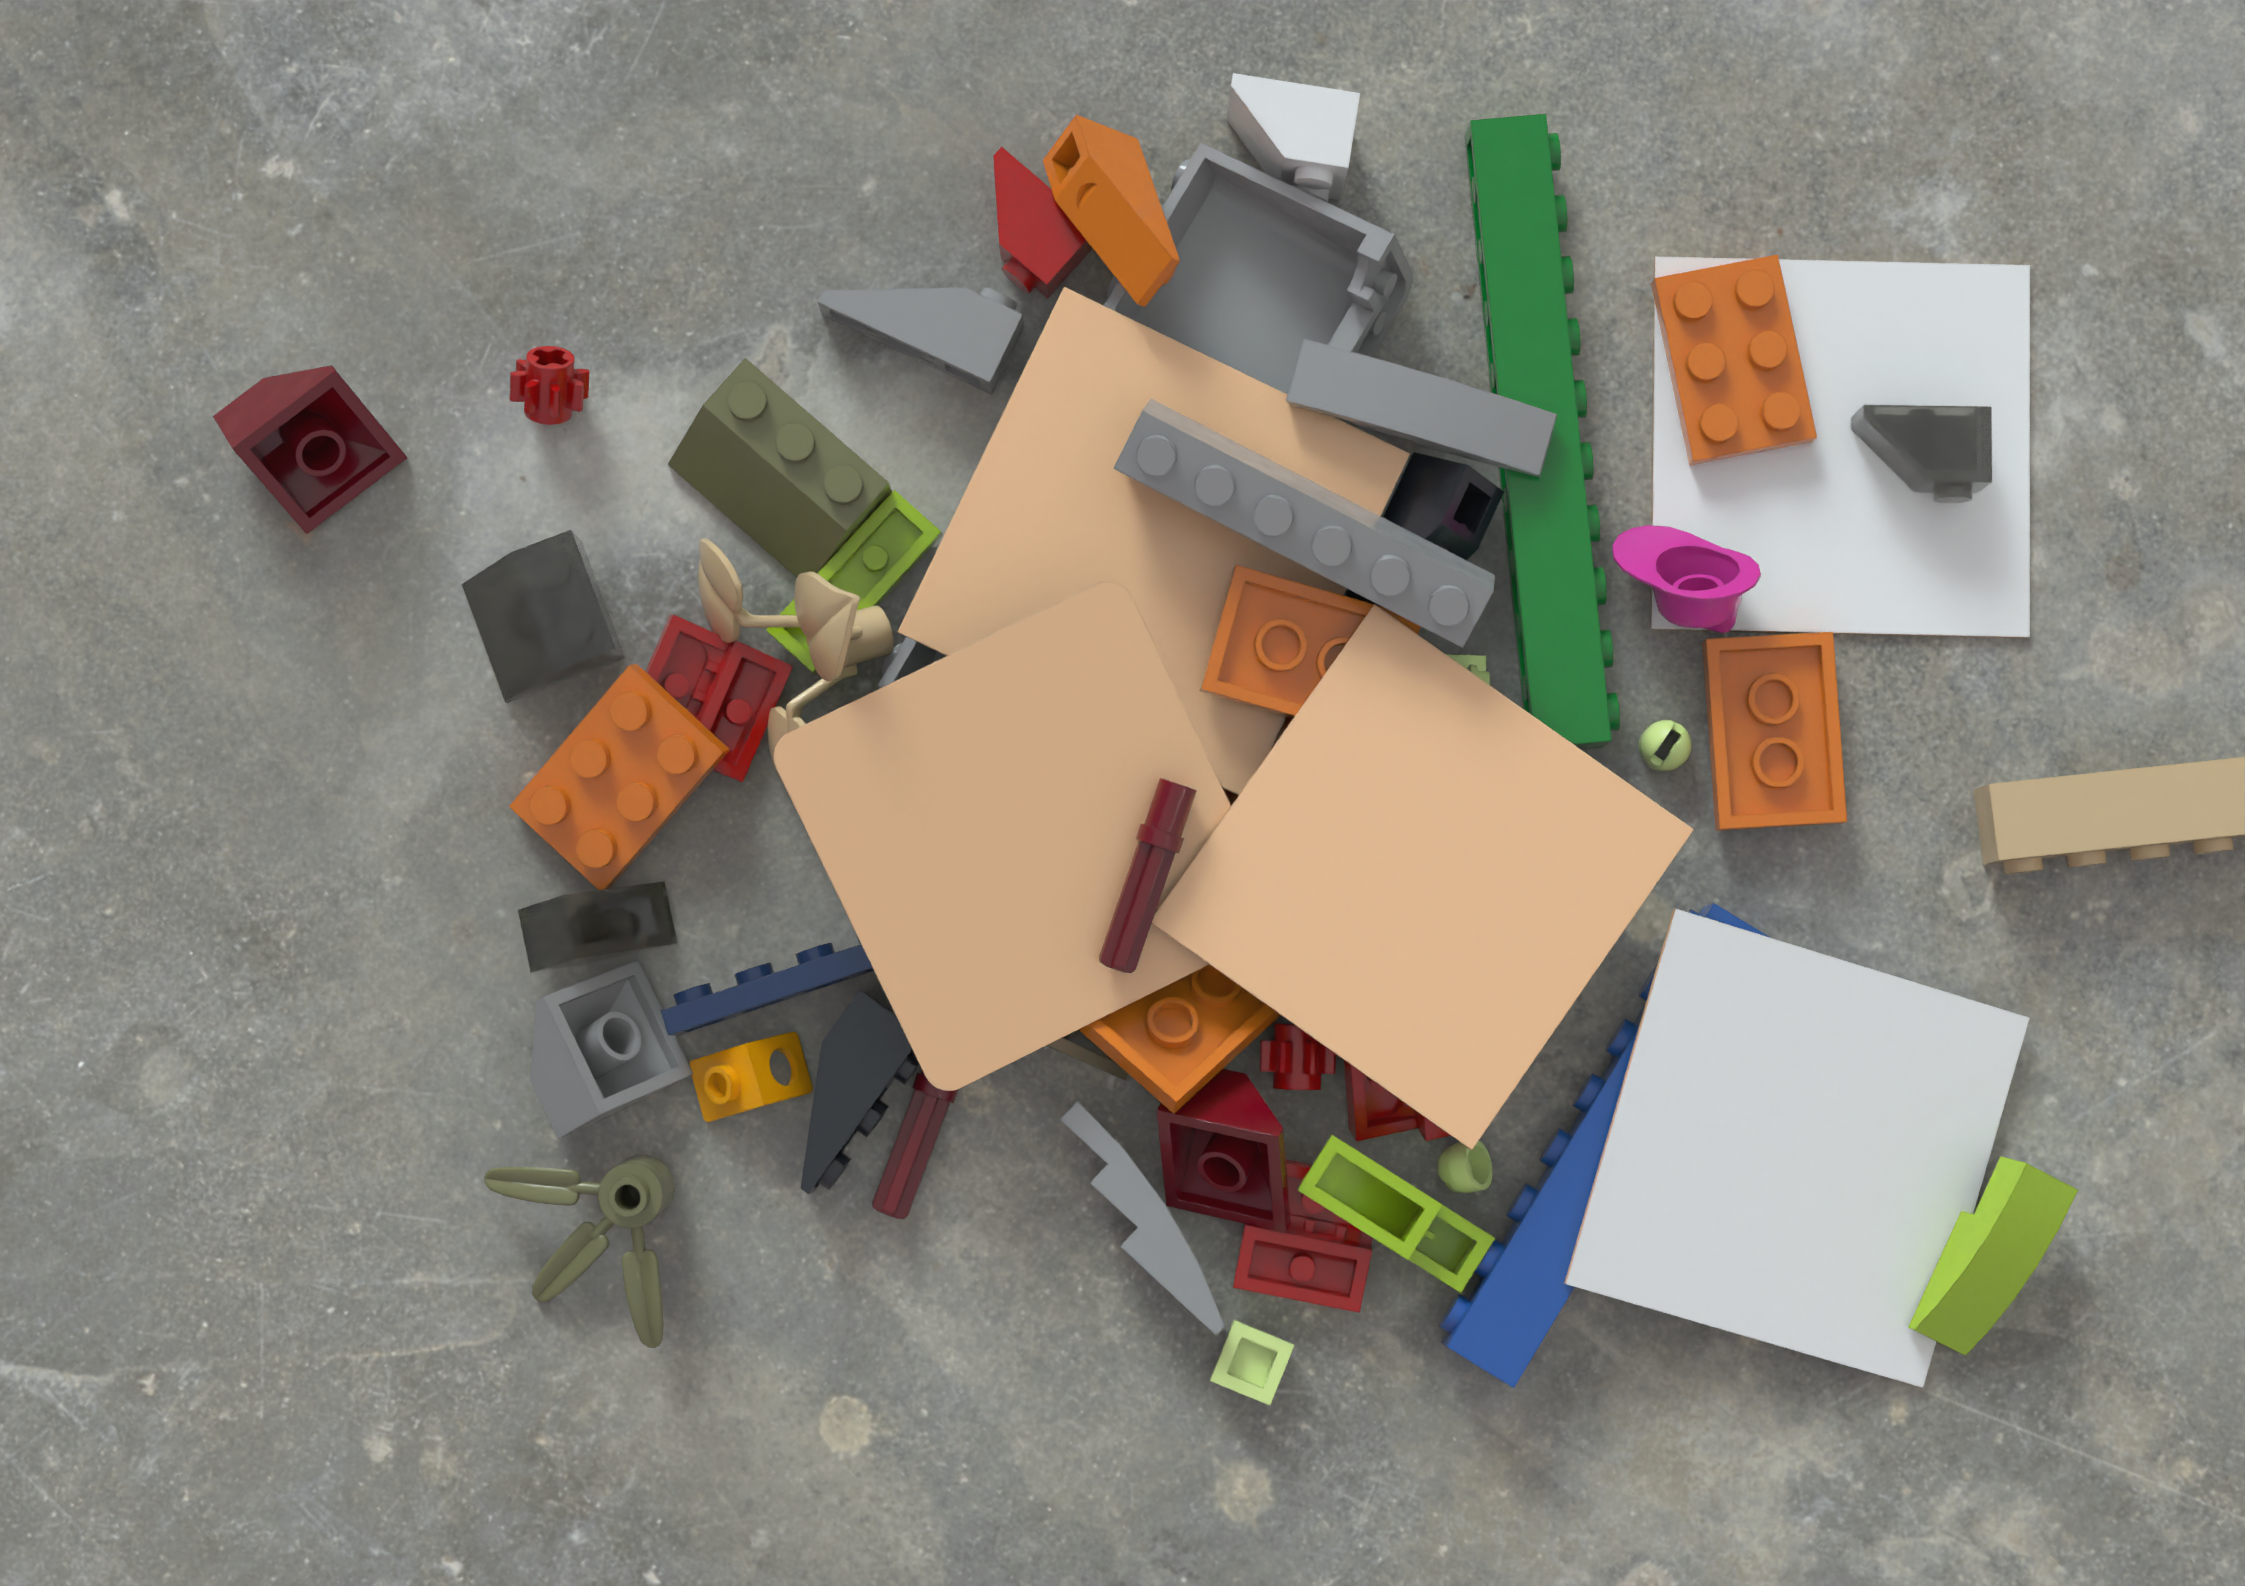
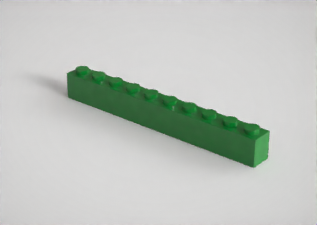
(1531, 362)

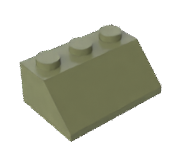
(777, 471)

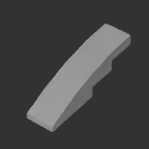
(1421, 408)
(1156, 1239)

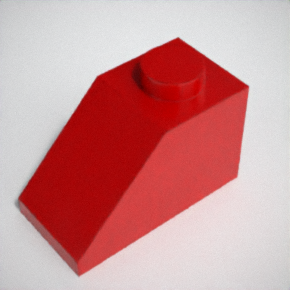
(1033, 230)

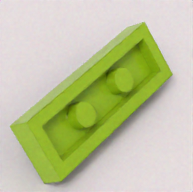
(869, 563)

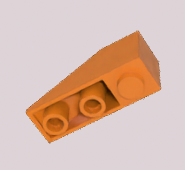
(1112, 201)

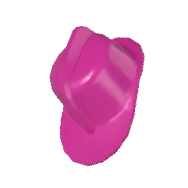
(1690, 577)

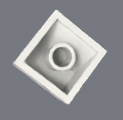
(1296, 131)

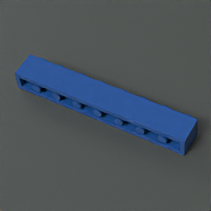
(1526, 1272)

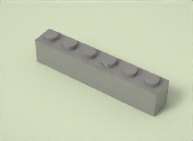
(1306, 522)

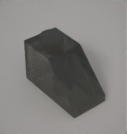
(1931, 446)
(596, 926)

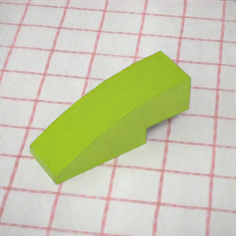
(1396, 1213)
(1991, 1254)

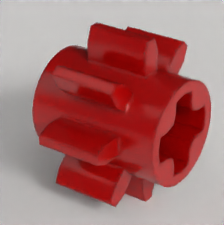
(549, 385)
(1295, 1059)

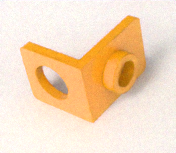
(742, 1077)

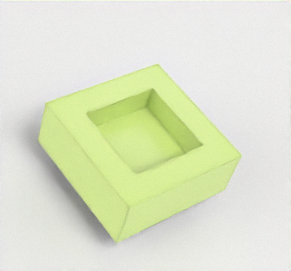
(1251, 1362)

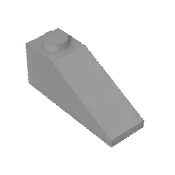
(942, 327)

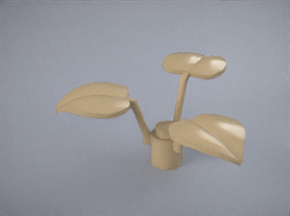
(827, 615)

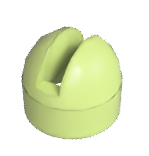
(1653, 738)
(1464, 1168)

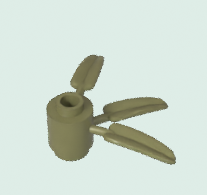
(589, 1241)

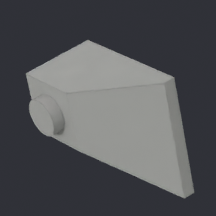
(602, 1049)

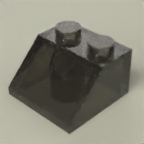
(542, 616)

